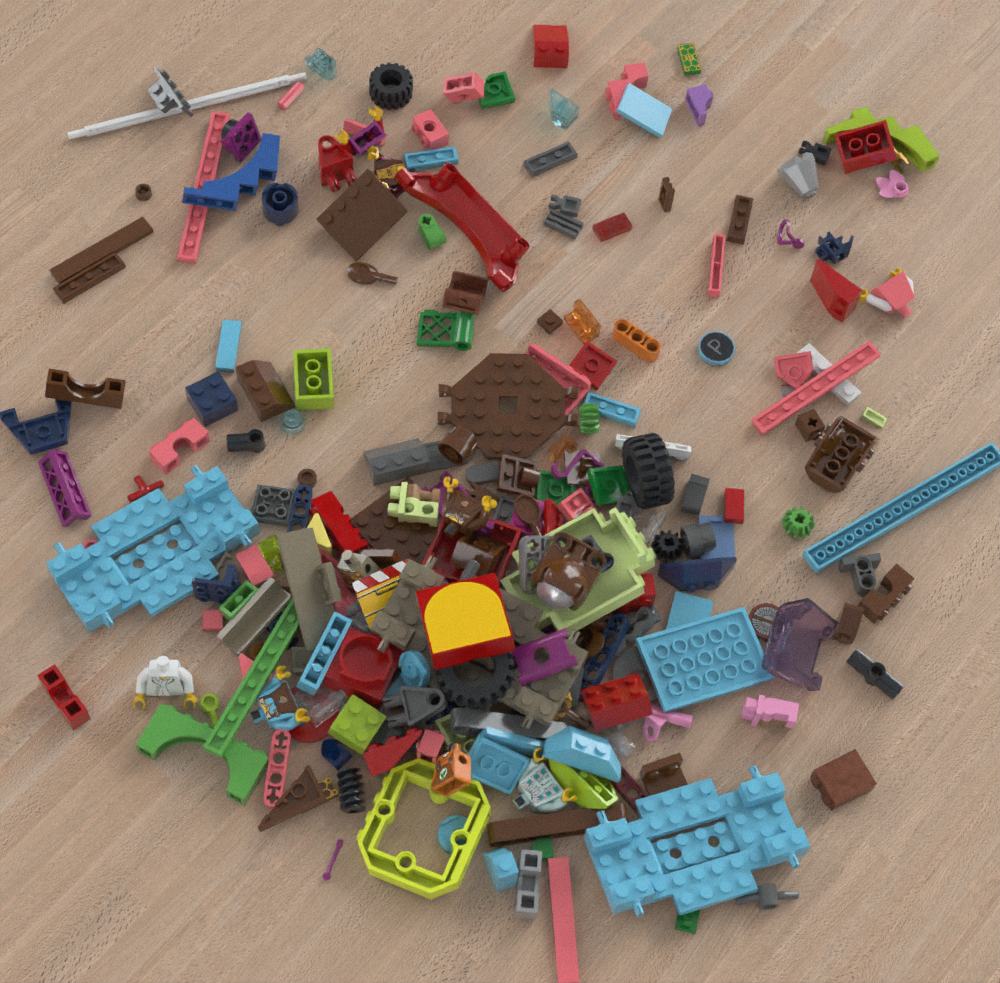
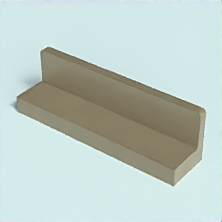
(254, 617)

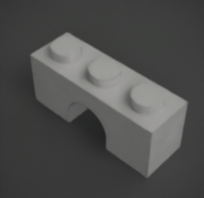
(528, 884)

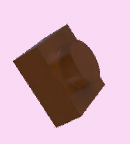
(549, 321)

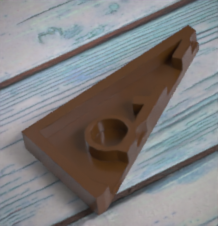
(300, 797)

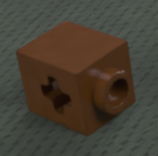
(810, 425)

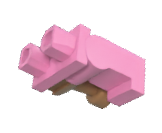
(769, 711)

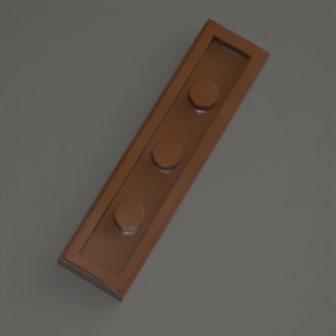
(89, 277)

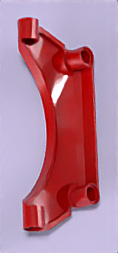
(464, 206)

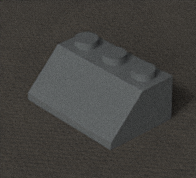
(397, 461)

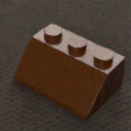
(264, 389)

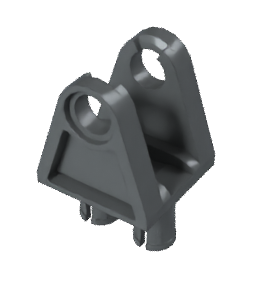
(417, 706)

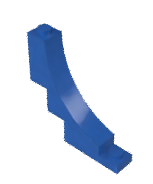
(225, 191)

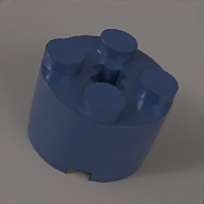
(280, 203)

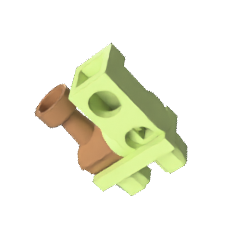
(411, 508)

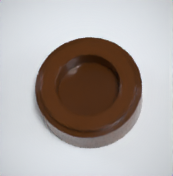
(307, 477)

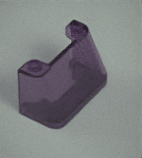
(796, 643)

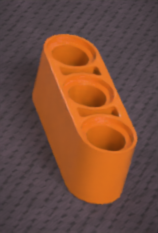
(632, 333)

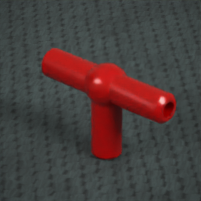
(144, 489)

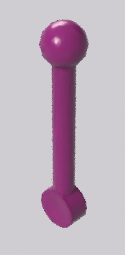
(327, 875)

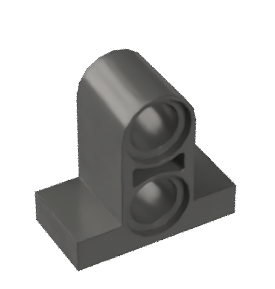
(695, 494)
(860, 576)

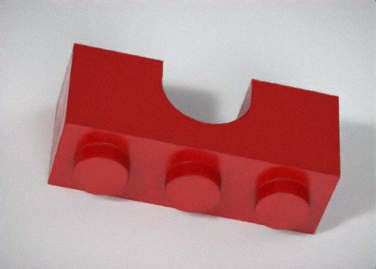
(63, 698)

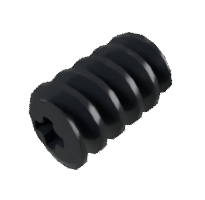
(349, 790)

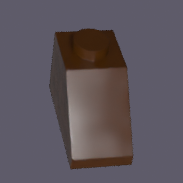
(848, 623)

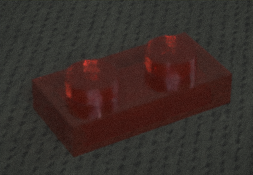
(612, 227)

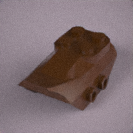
(840, 454)

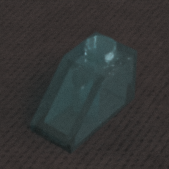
(562, 110)

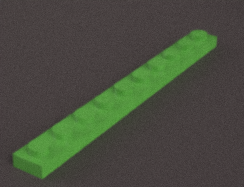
(253, 683)

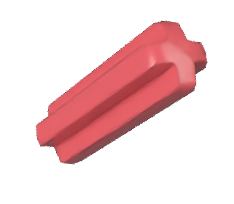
(291, 95)

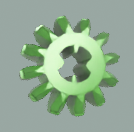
(589, 418)
(792, 521)

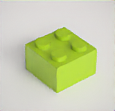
(357, 724)

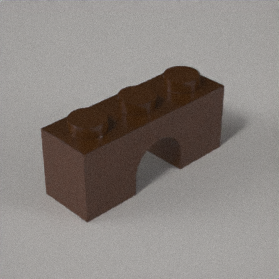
(896, 582)

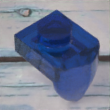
(335, 753)

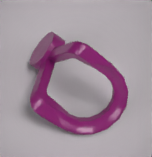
(797, 243)

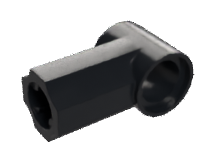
(245, 442)

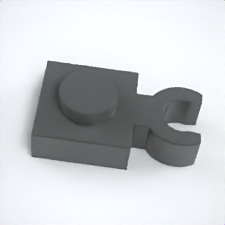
(567, 205)

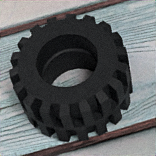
(390, 75)

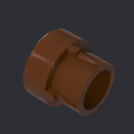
(458, 445)

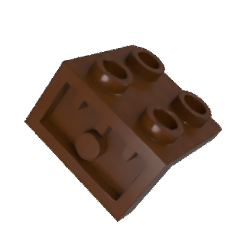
(663, 774)

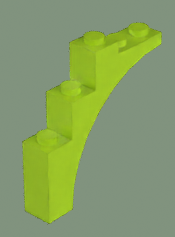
(908, 141)

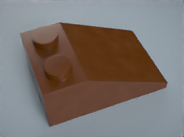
(479, 548)

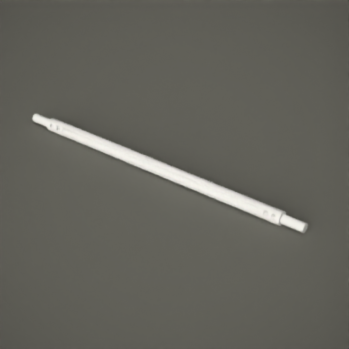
(195, 103)

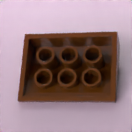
(362, 214)

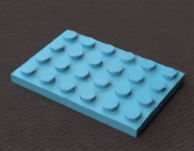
(703, 659)

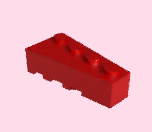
(337, 525)

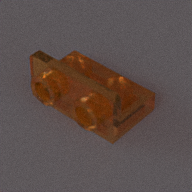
(583, 322)

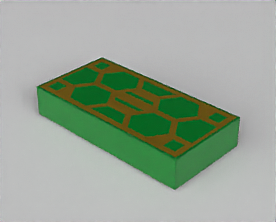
(689, 59)

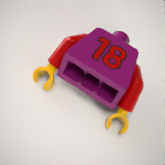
(365, 138)

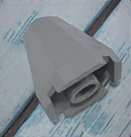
(801, 174)

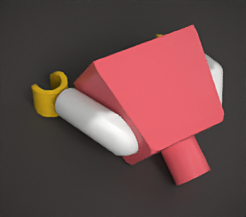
(892, 294)

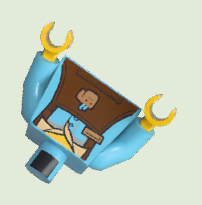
(278, 704)

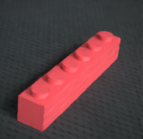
(716, 265)

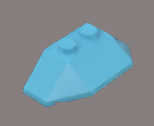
(583, 752)

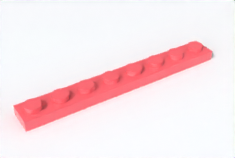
(815, 388)

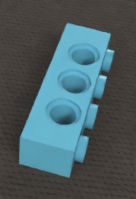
(324, 653)

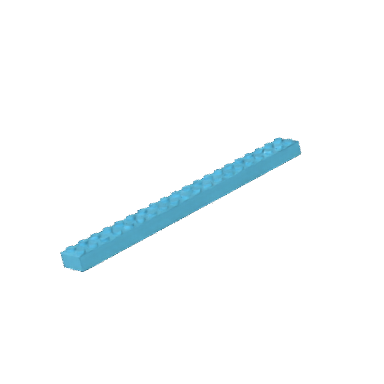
(902, 508)

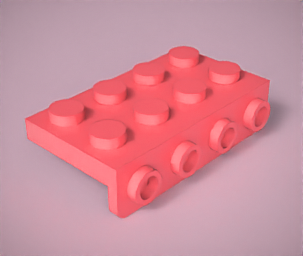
(561, 373)

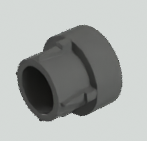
(697, 539)

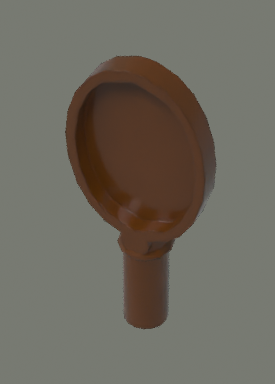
(367, 274)
(528, 512)

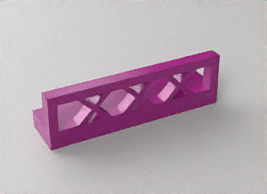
(68, 484)

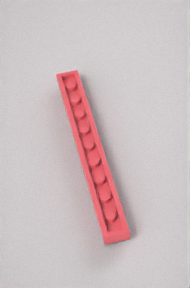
(207, 171)

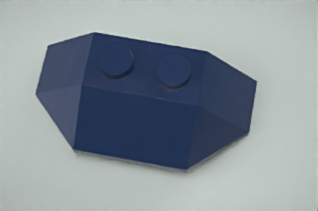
(697, 574)

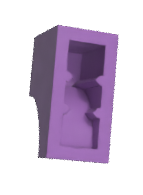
(698, 100)

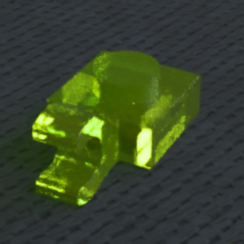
(271, 552)

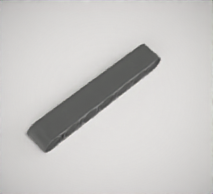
(471, 722)

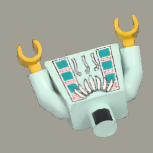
(540, 788)

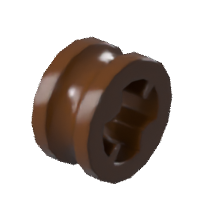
(139, 188)

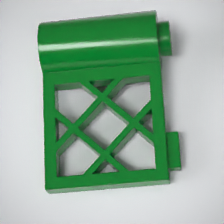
(461, 329)

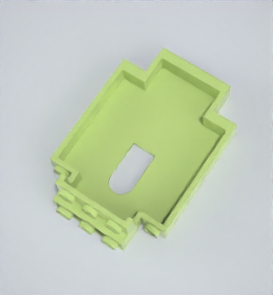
(613, 587)

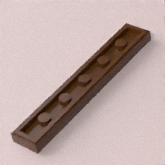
(113, 243)

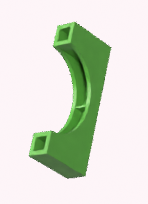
(173, 728)

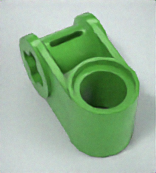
(430, 231)

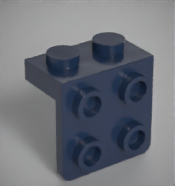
(217, 591)

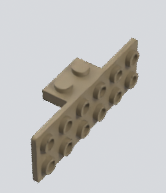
(310, 582)

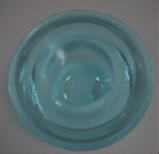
(292, 422)

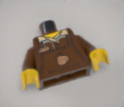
(464, 512)

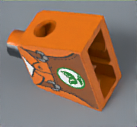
(451, 771)

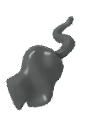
(639, 625)

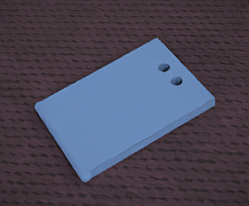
(724, 537)

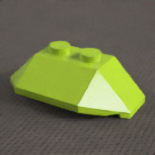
(590, 789)

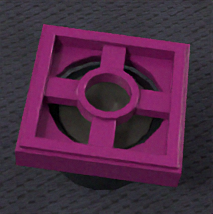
(240, 134)

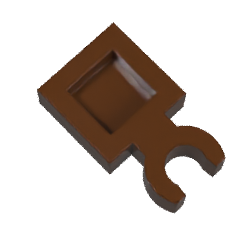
(478, 494)

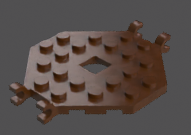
(508, 376)

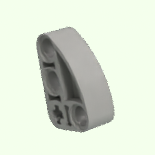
(531, 553)

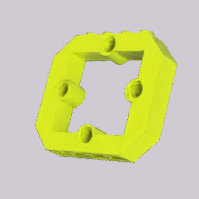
(414, 877)

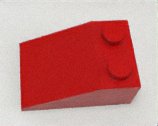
(550, 46)
(835, 291)

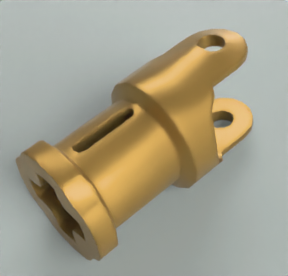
(899, 158)

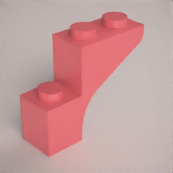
(634, 74)

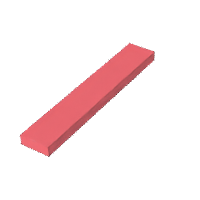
(563, 920)

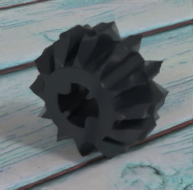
(674, 545)

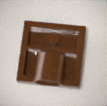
(517, 476)

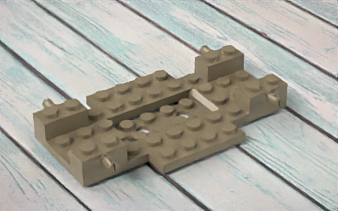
(403, 628)

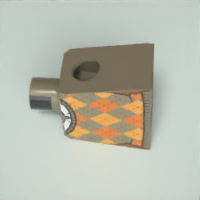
(355, 566)

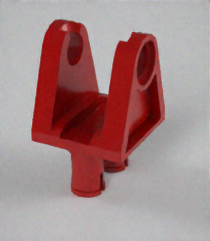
(334, 164)

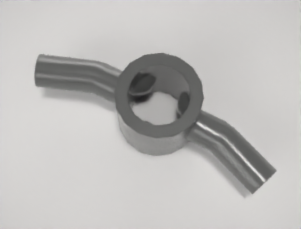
(767, 897)

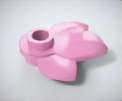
(891, 186)

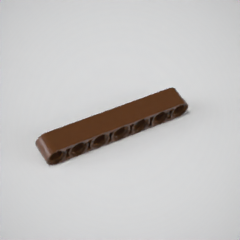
(550, 825)

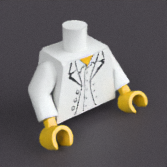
(164, 678)

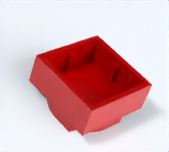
(362, 668)

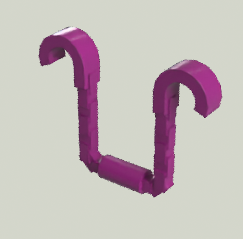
(595, 461)

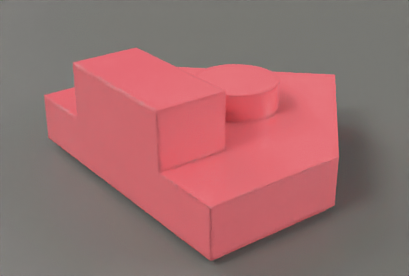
(794, 368)

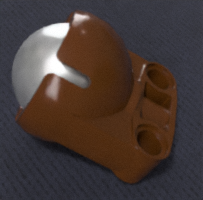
(566, 573)

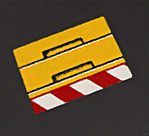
(377, 589)

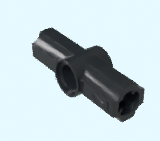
(884, 681)

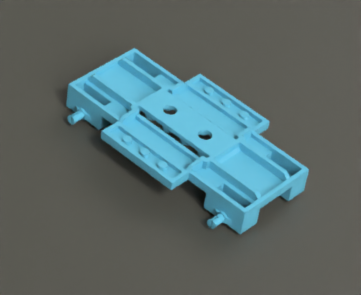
(208, 527)
(753, 837)

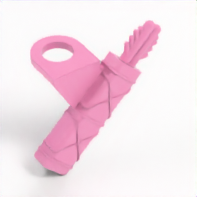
(659, 718)

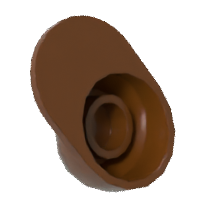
(590, 641)

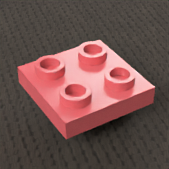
(576, 505)

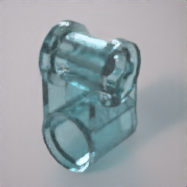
(322, 64)

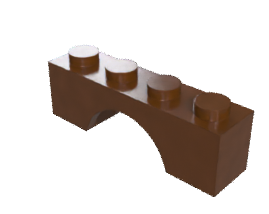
(63, 387)

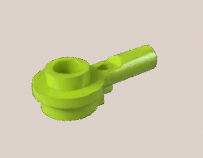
(210, 704)

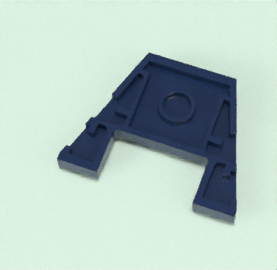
(41, 432)

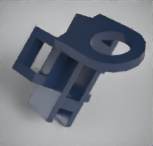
(829, 253)

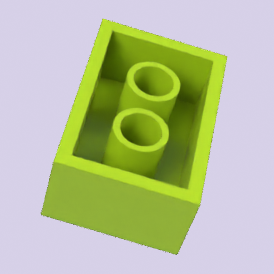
(313, 379)

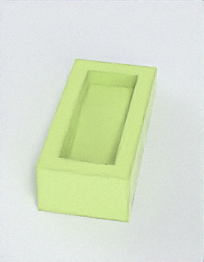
(873, 417)

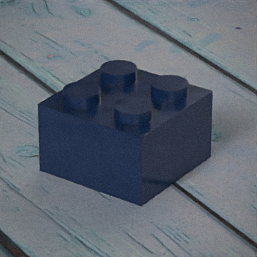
(211, 399)

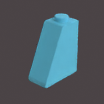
(501, 868)

